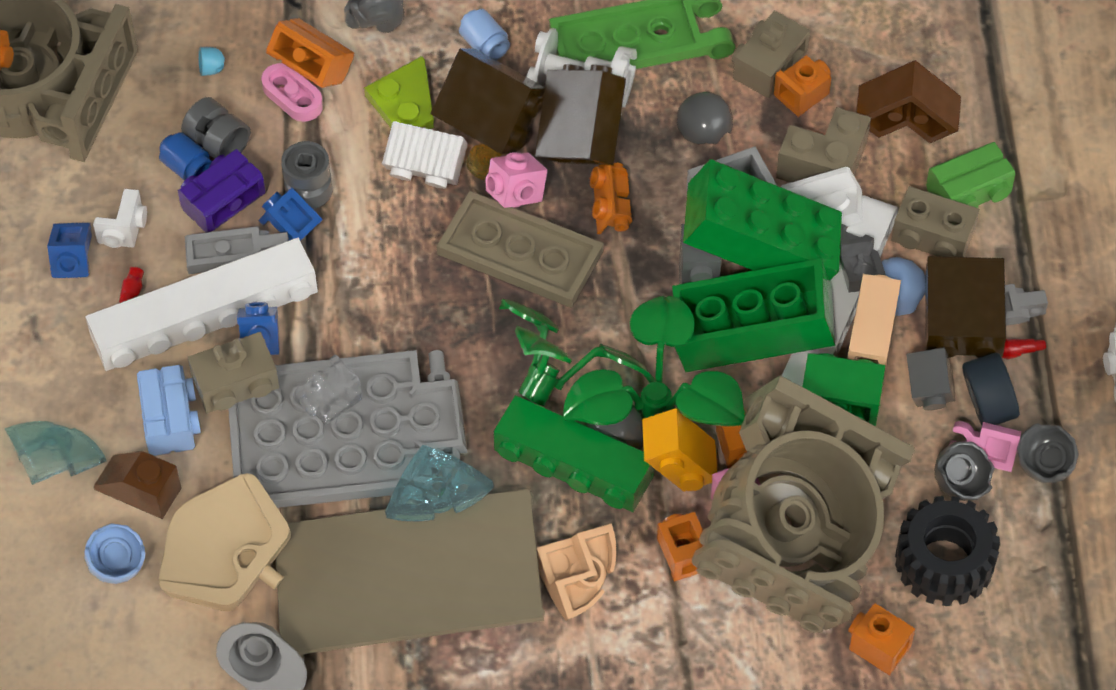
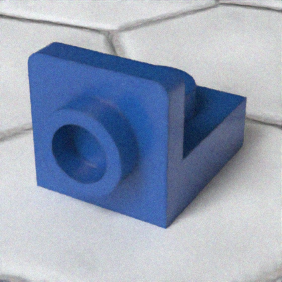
(290, 214)
(69, 250)
(260, 318)

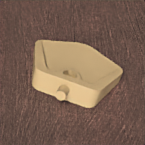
(223, 545)

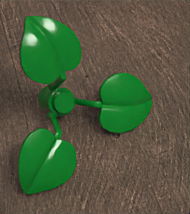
(542, 375)
(710, 398)

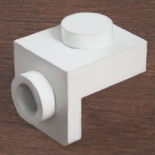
(125, 228)

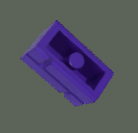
(221, 190)

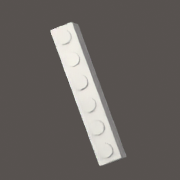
(200, 304)

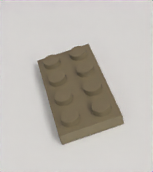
(520, 249)

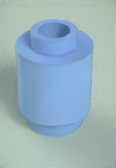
(484, 33)

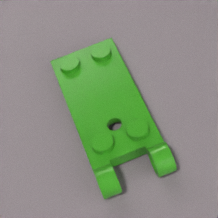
(634, 25)

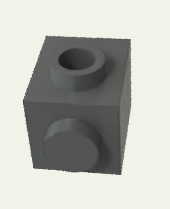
(930, 378)

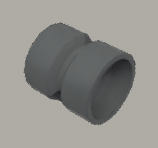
(215, 128)
(308, 172)

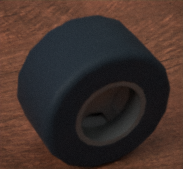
(991, 389)

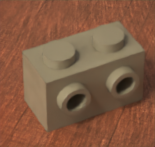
(934, 224)

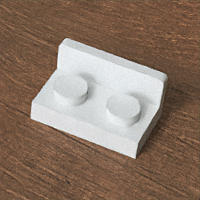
(834, 189)

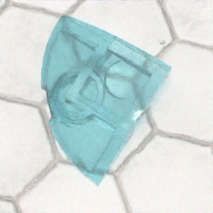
(52, 449)
(435, 485)

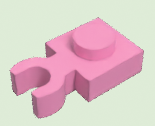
(997, 442)

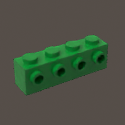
(573, 454)

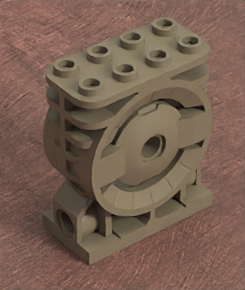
(68, 100)
(832, 498)

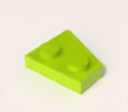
(403, 95)

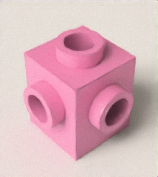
(516, 179)

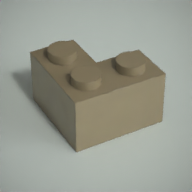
(812, 153)

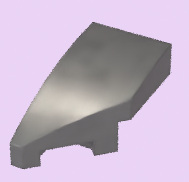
(858, 258)

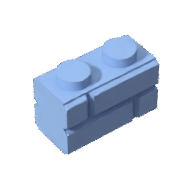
(166, 410)

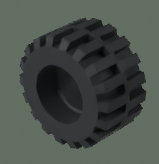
(952, 523)

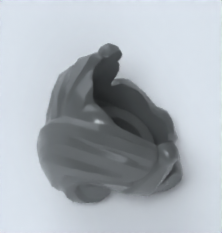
(383, 14)

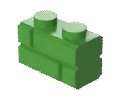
(973, 177)

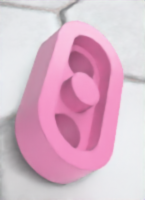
(294, 94)

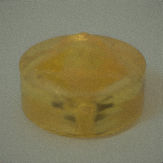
(479, 160)

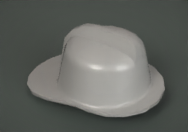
(260, 658)

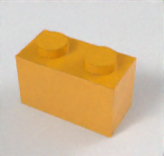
(679, 450)

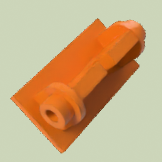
(608, 209)

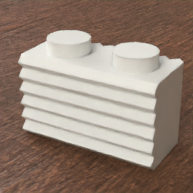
(424, 154)

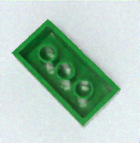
(758, 221)
(757, 315)

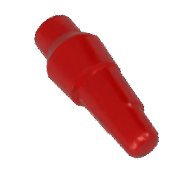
(131, 284)
(1016, 347)

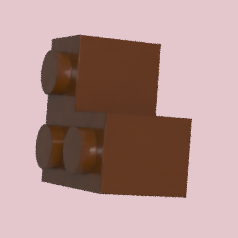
(911, 99)

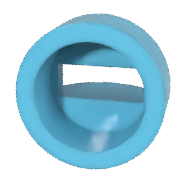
(210, 61)

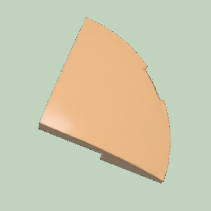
(577, 569)

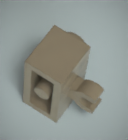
(772, 48)
(233, 372)

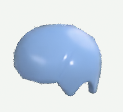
(912, 283)
(114, 553)

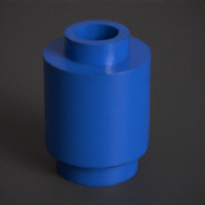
(183, 156)

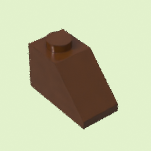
(140, 482)

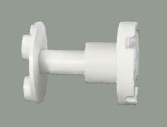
(548, 60)

